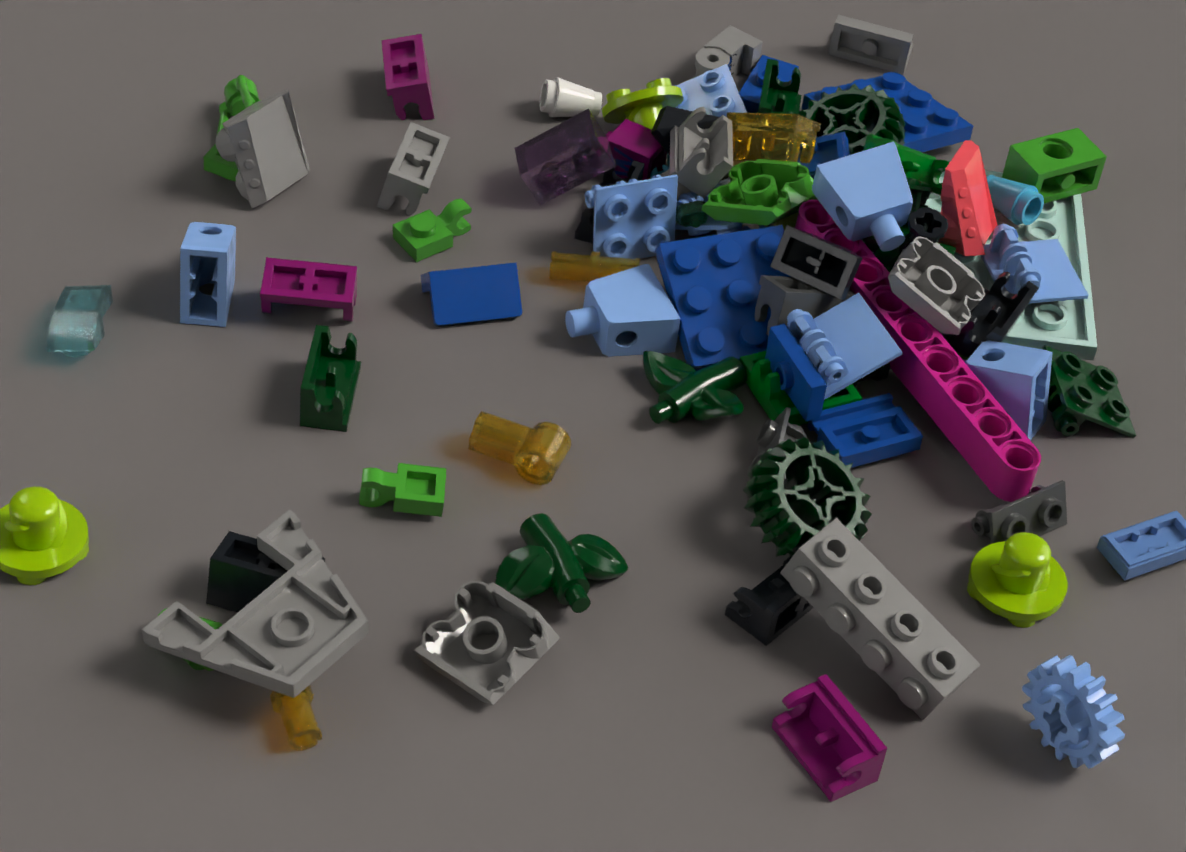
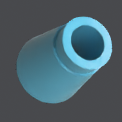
(1015, 200)

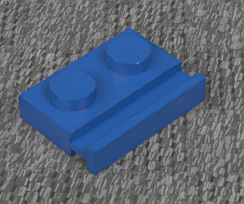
(867, 430)

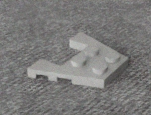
(283, 633)

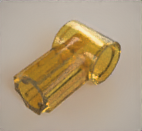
(532, 451)

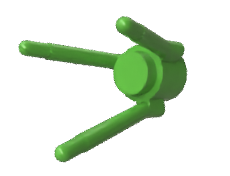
(238, 95)

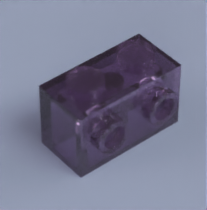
(564, 157)

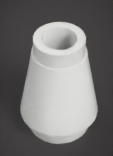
(568, 99)

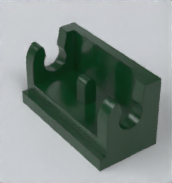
(779, 96)
(329, 382)

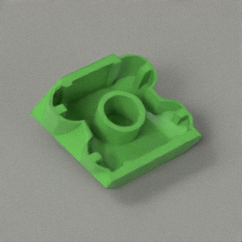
(761, 192)

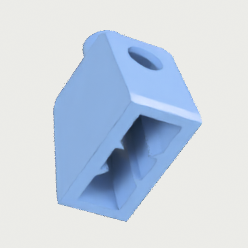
(866, 195)
(206, 258)
(627, 314)
(1016, 379)

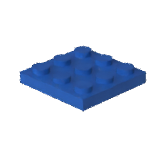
(926, 121)
(716, 291)

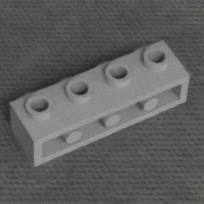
(879, 618)

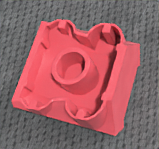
(967, 202)

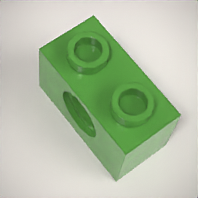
(1056, 164)

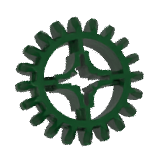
(857, 114)
(816, 492)

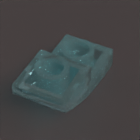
(78, 319)

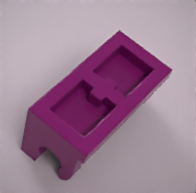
(407, 75)
(309, 285)
(830, 739)

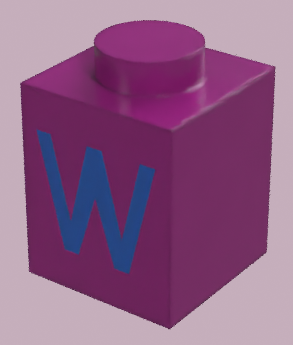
(635, 143)

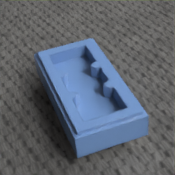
(1145, 545)

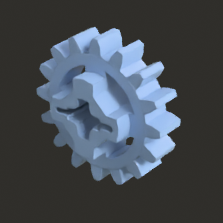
(1073, 711)

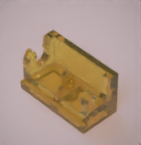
(773, 136)

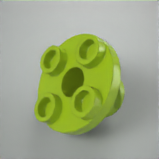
(641, 105)
(40, 536)
(1018, 579)

